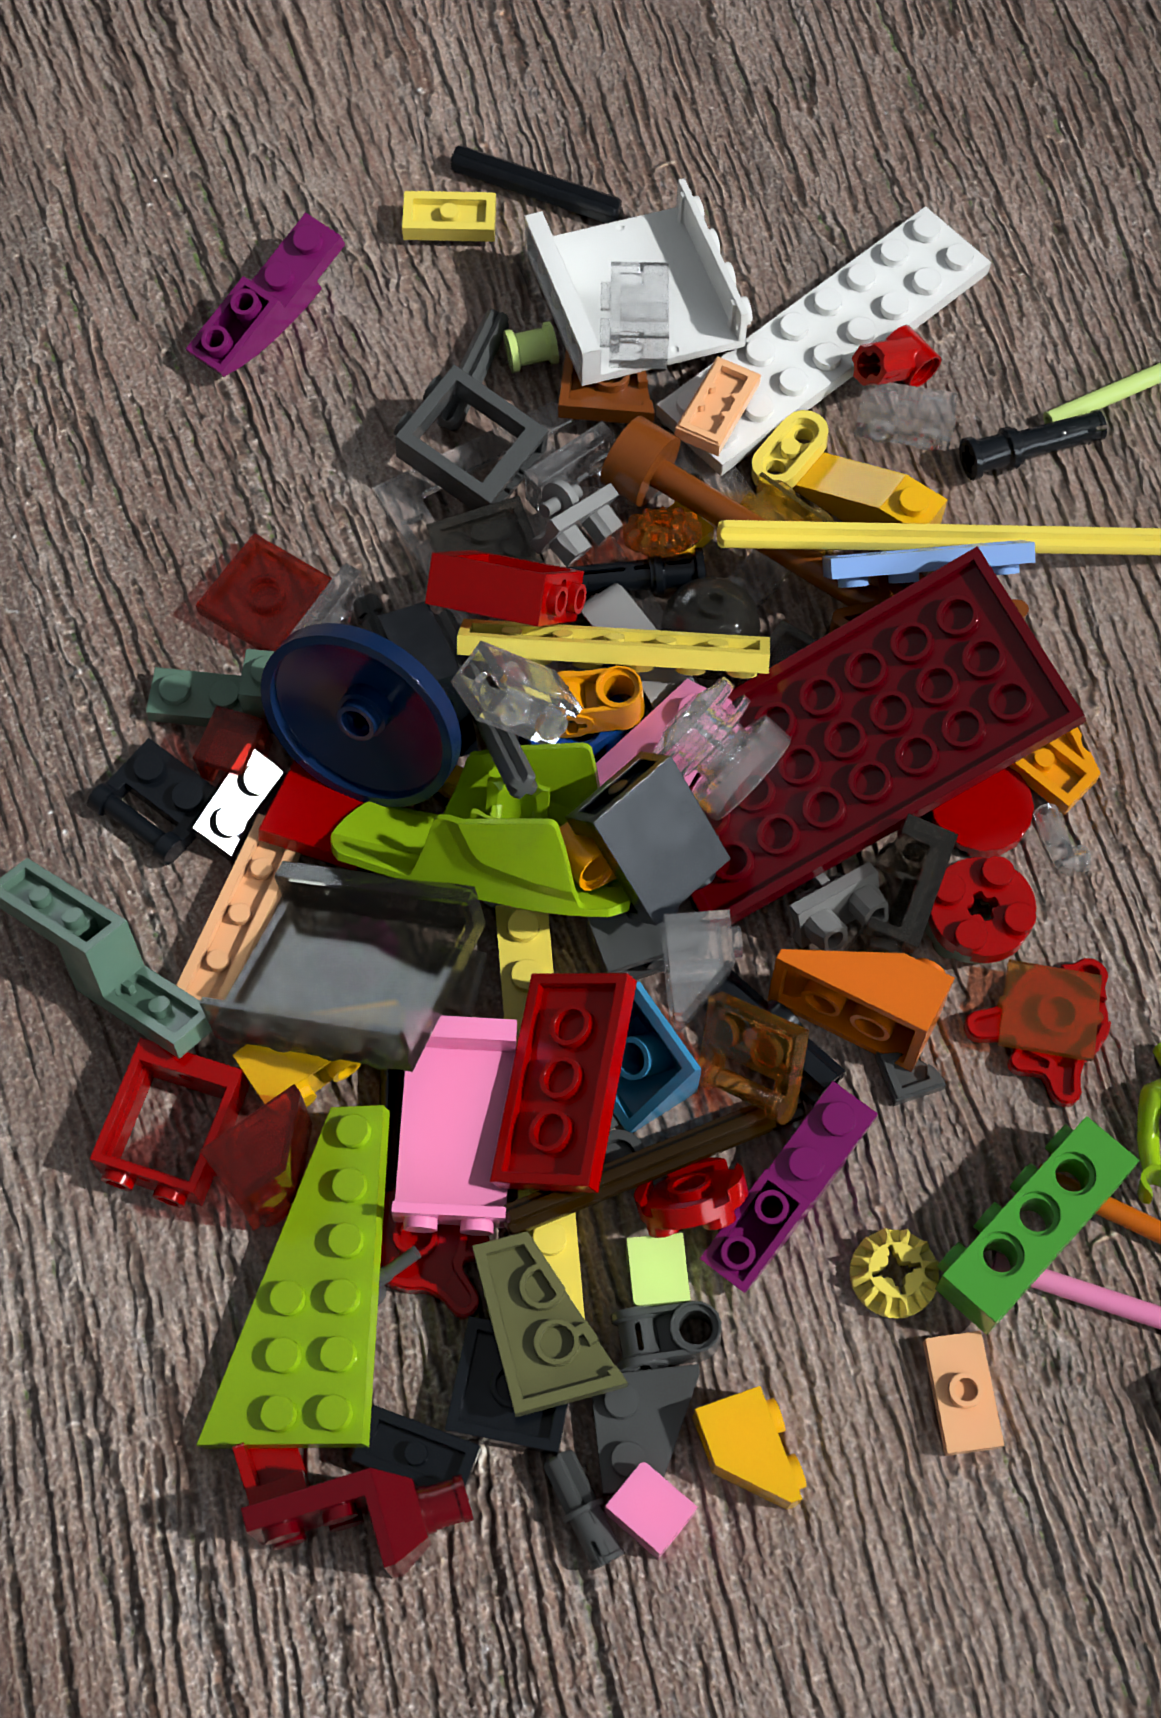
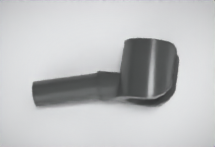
(393, 1268)

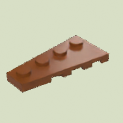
(606, 401)

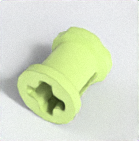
(531, 346)

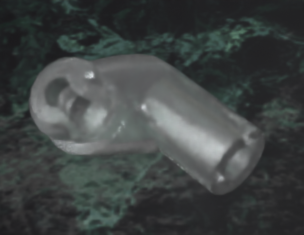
(1056, 841)

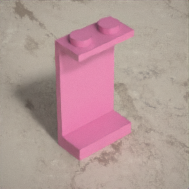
(453, 1127)

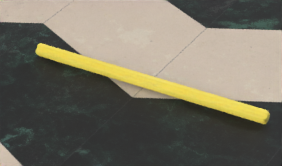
(900, 536)

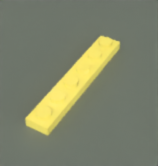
(636, 648)

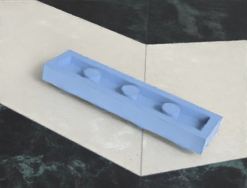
(905, 564)

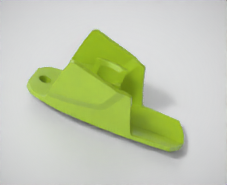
(489, 837)

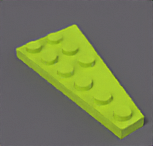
(311, 1332)

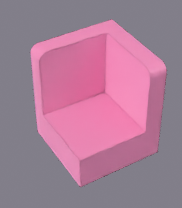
(650, 1509)

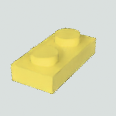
(449, 216)

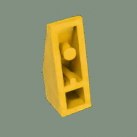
(869, 493)

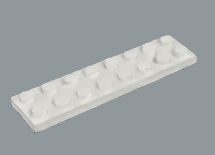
(812, 342)

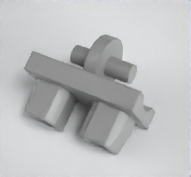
(570, 515)
(835, 901)

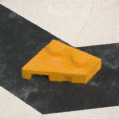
(1060, 770)

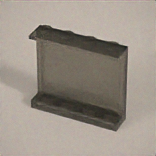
(351, 967)

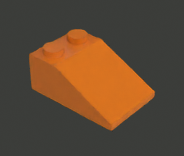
(864, 997)

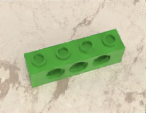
(988, 1295)

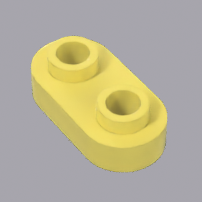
(783, 451)

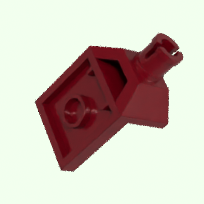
(398, 1510)

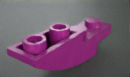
(267, 304)
(789, 1187)

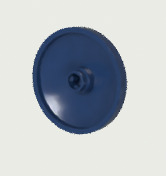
(361, 714)

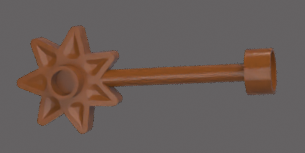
(644, 463)

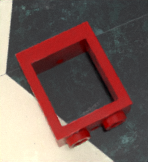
(505, 587)
(189, 1071)

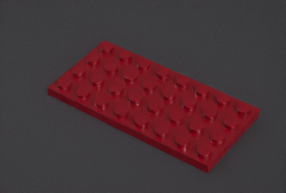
(886, 726)

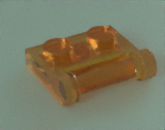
(758, 1042)

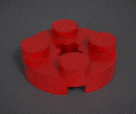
(969, 934)
(692, 1197)

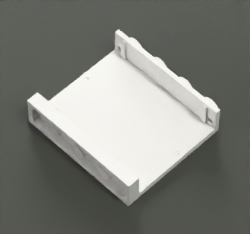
(703, 295)

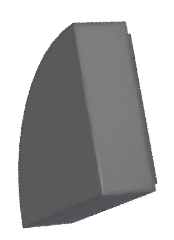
(908, 1085)

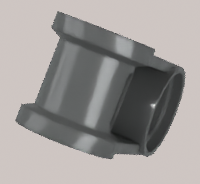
(662, 1336)

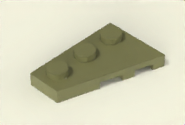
(539, 1333)

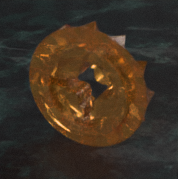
(662, 531)

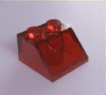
(264, 1158)

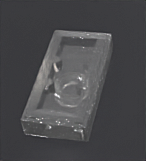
(336, 600)

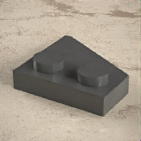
(641, 1422)

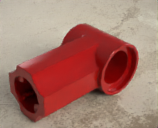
(896, 358)

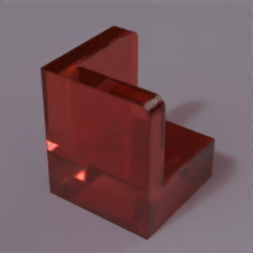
(230, 742)

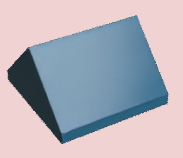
(654, 1068)

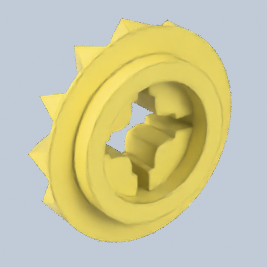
(880, 1293)

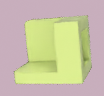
(657, 1270)

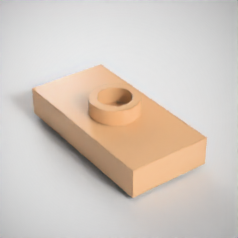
(717, 406)
(963, 1393)

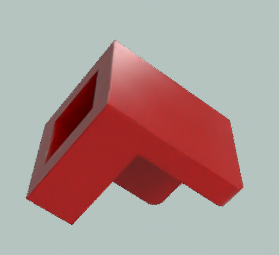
(270, 1471)

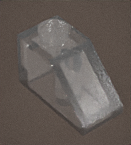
(697, 959)

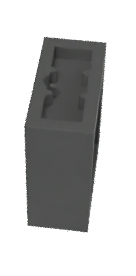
(507, 473)

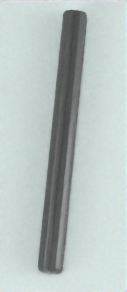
(501, 744)

